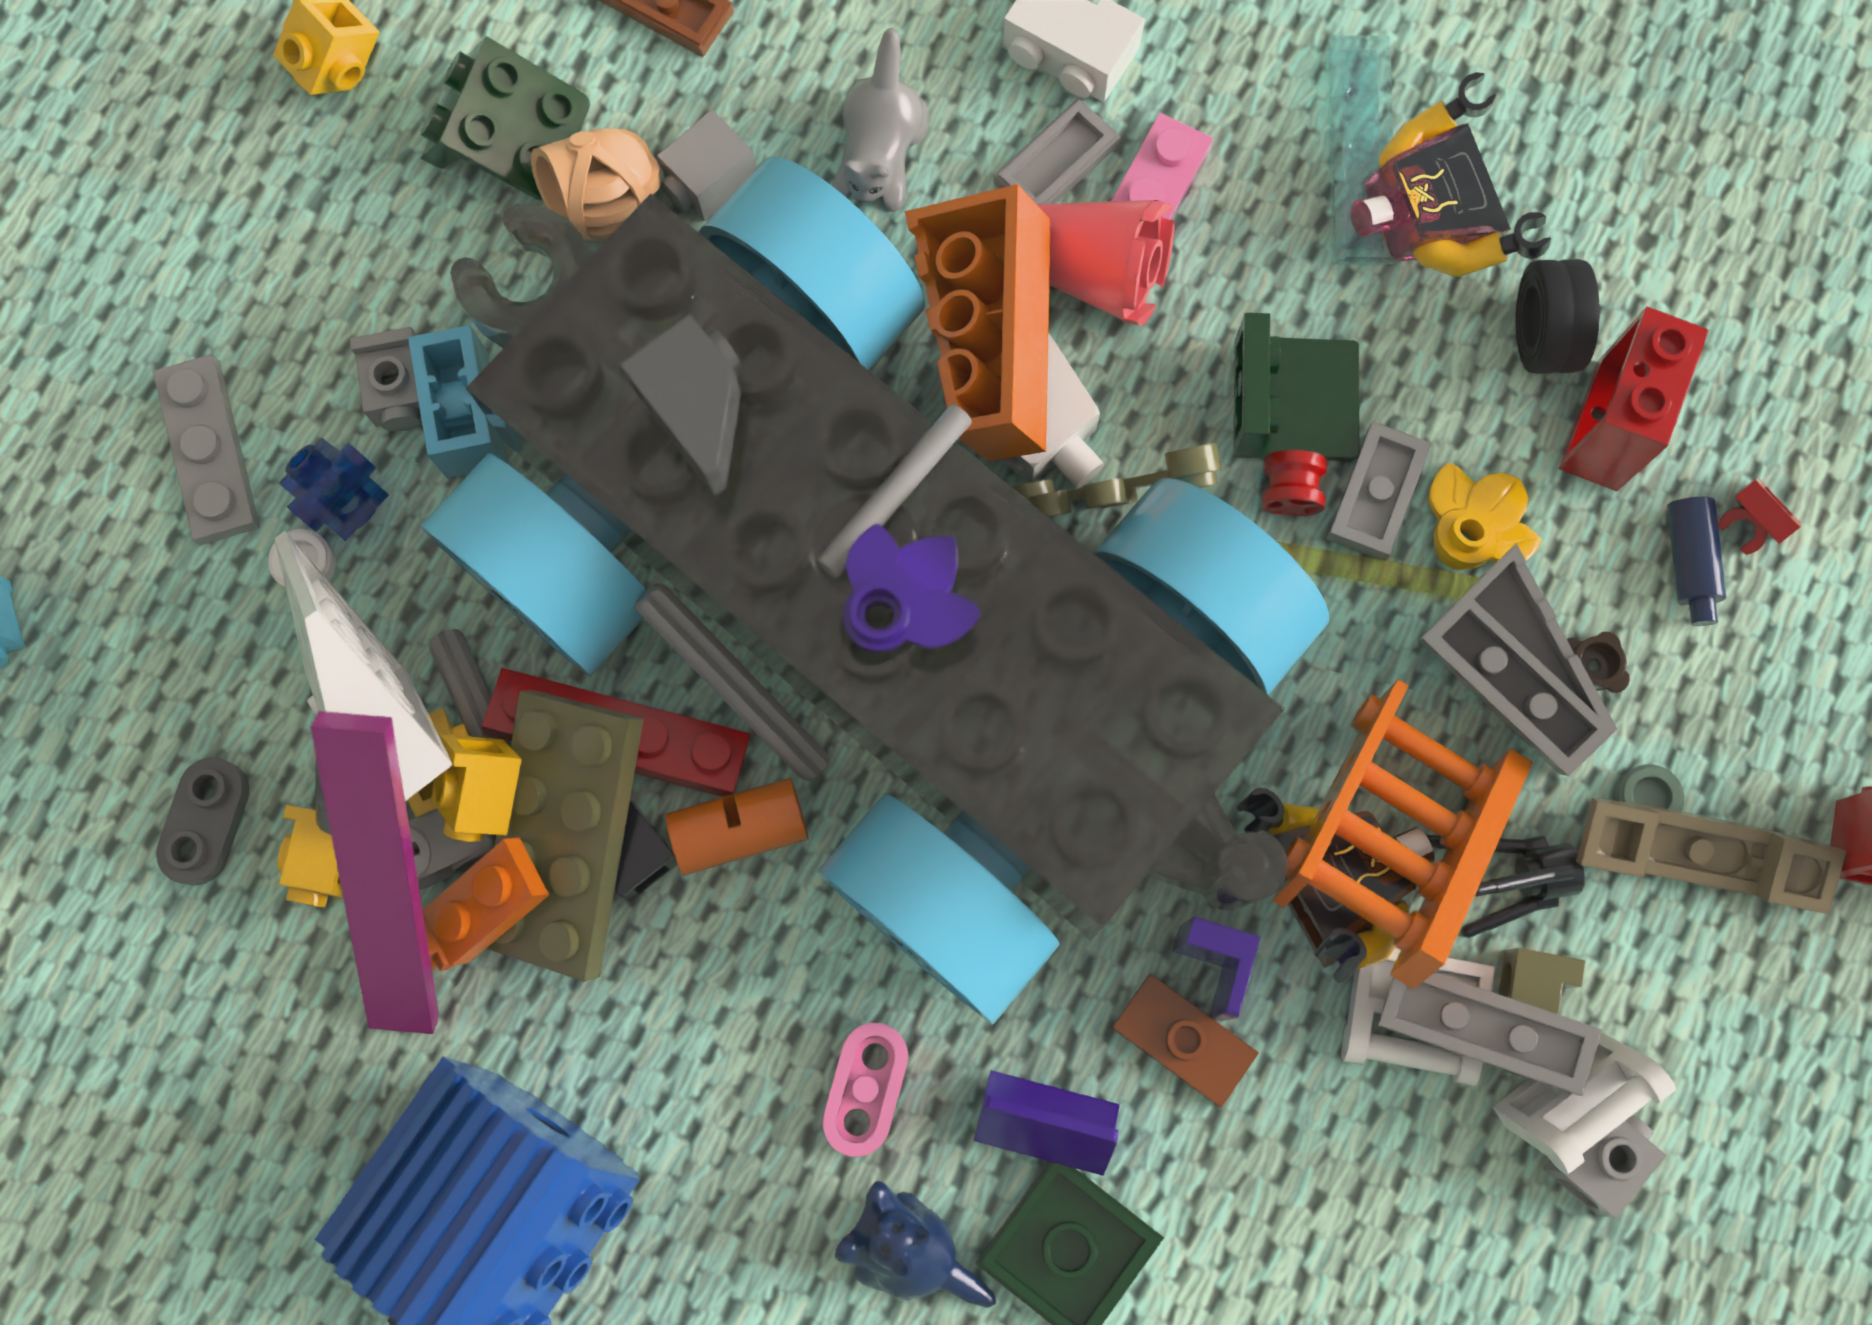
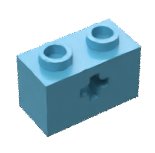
(452, 422)

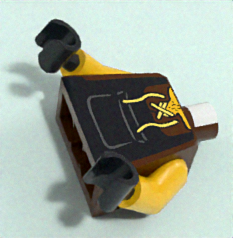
(1328, 925)

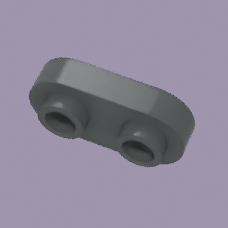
(206, 822)

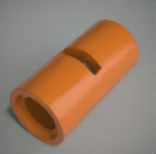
(736, 826)

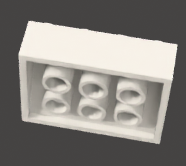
(355, 670)

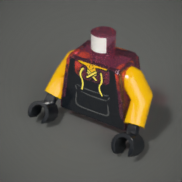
(1438, 196)

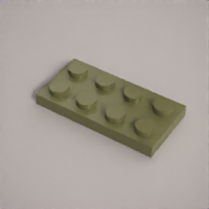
(572, 823)

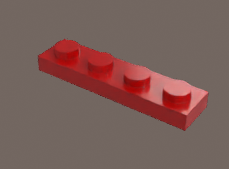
(670, 745)

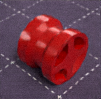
(1294, 483)

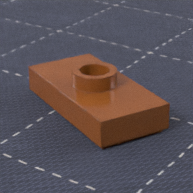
(1185, 1040)

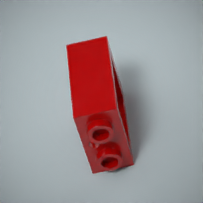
(1640, 393)

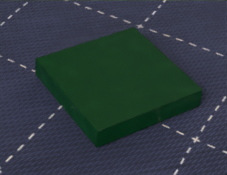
(1069, 1248)

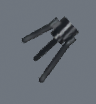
(1542, 873)

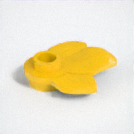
(1484, 511)

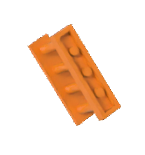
(1469, 836)

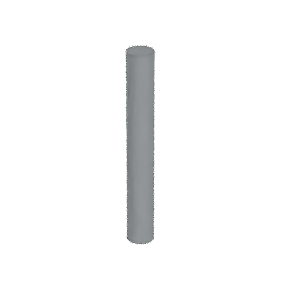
(896, 486)

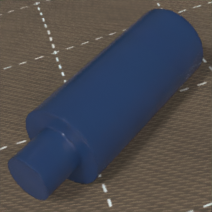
(1697, 557)

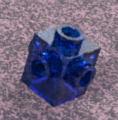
(332, 487)

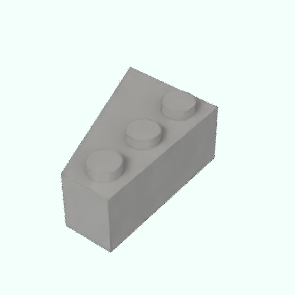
(1520, 665)

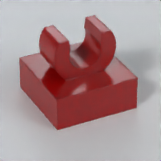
(1764, 512)

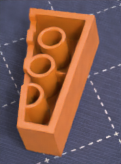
(990, 313)

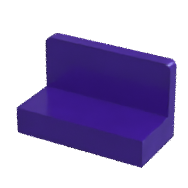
(1223, 947)
(1048, 1123)

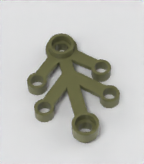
(1191, 465)

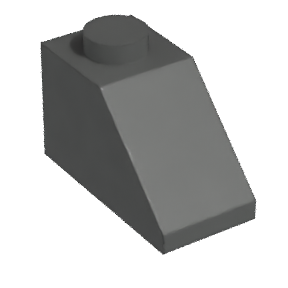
(691, 394)

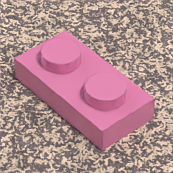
(1165, 164)

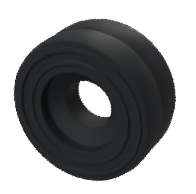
(1557, 316)

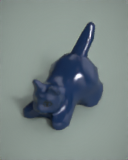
(907, 1250)

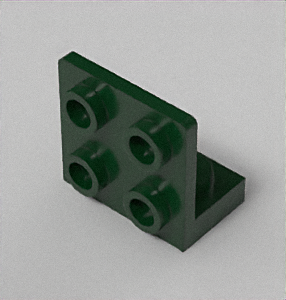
(1294, 393)

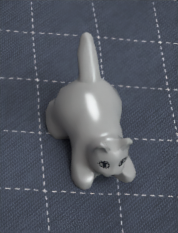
(880, 123)

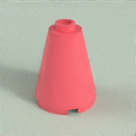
(1110, 253)

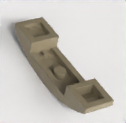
(1710, 853)

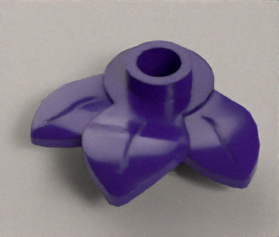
(912, 585)

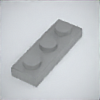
(206, 449)
(1493, 1030)

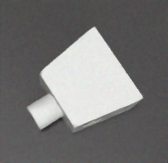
(1070, 421)

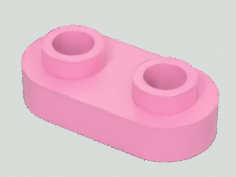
(865, 1089)

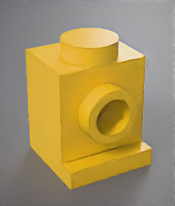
(478, 788)
(308, 861)

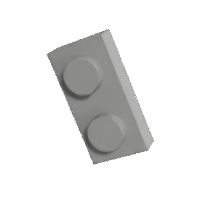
(1378, 491)

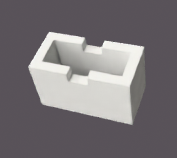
(1074, 41)

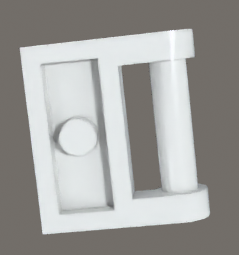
(1368, 998)
(1570, 1124)

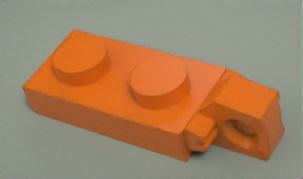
(482, 904)

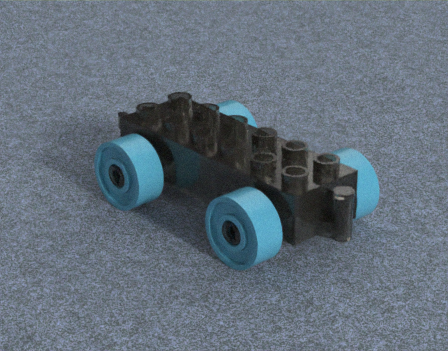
(1055, 735)

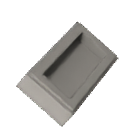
(1060, 155)

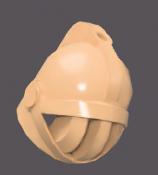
(596, 178)

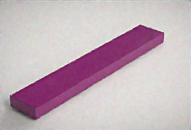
(376, 868)

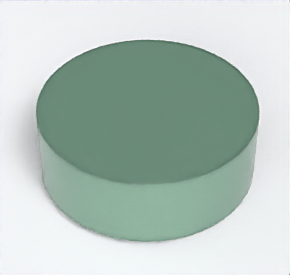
(1650, 786)

